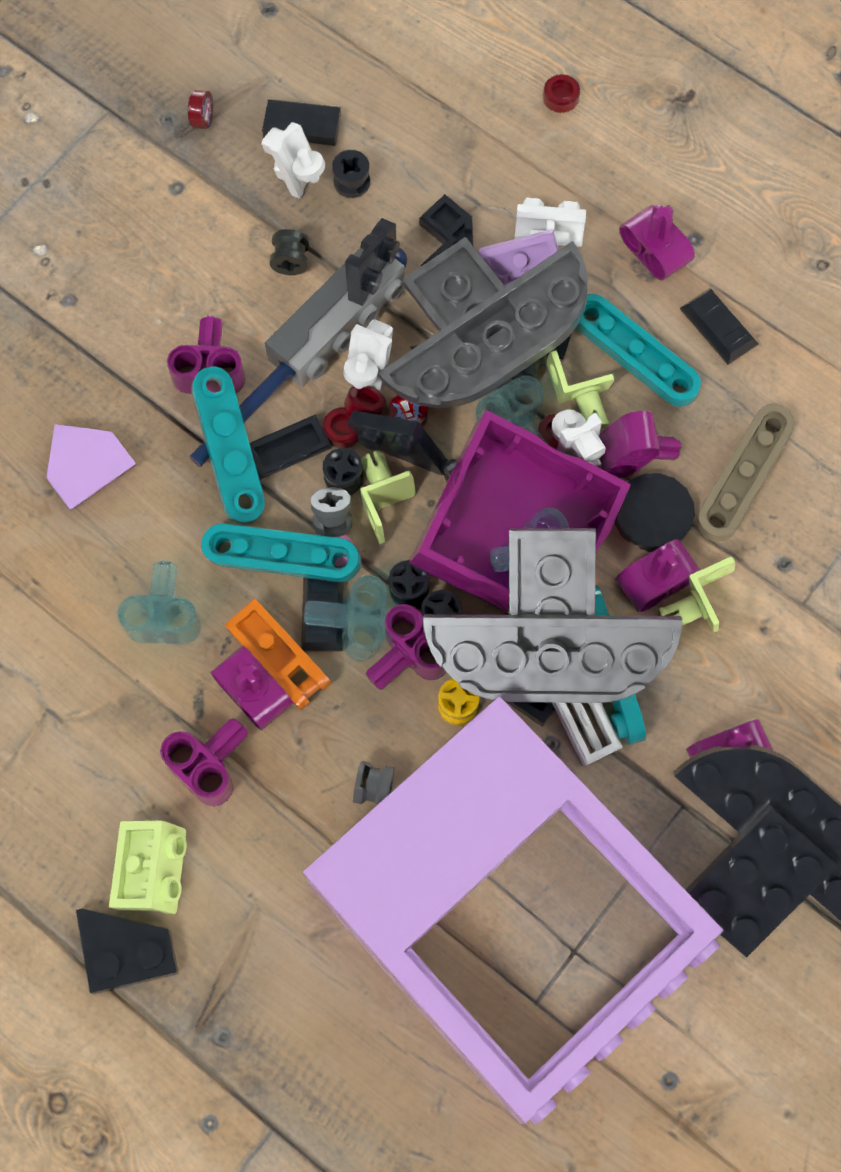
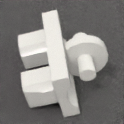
(293, 158)
(566, 220)
(368, 354)
(578, 437)

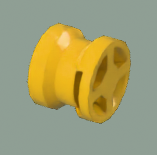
(452, 692)

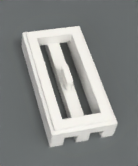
(576, 738)

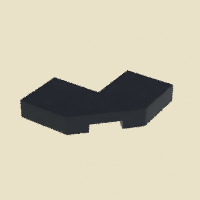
(447, 224)

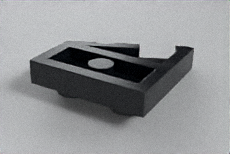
(364, 272)
(398, 438)
(123, 951)

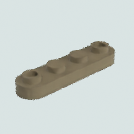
(745, 472)

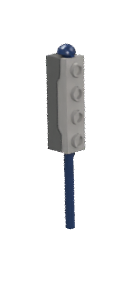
(318, 333)

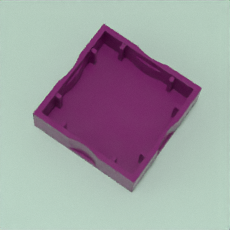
(500, 486)

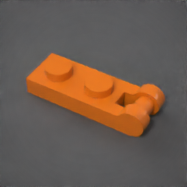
(277, 652)

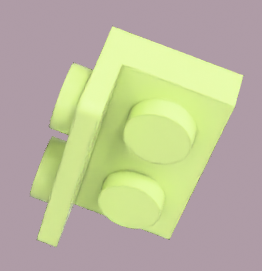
(148, 866)

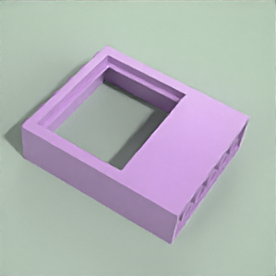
(445, 836)

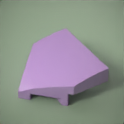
(519, 255)
(84, 462)

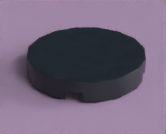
(655, 511)

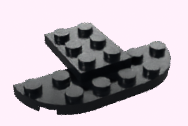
(784, 843)

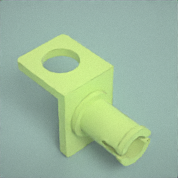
(584, 393)
(384, 490)
(697, 603)

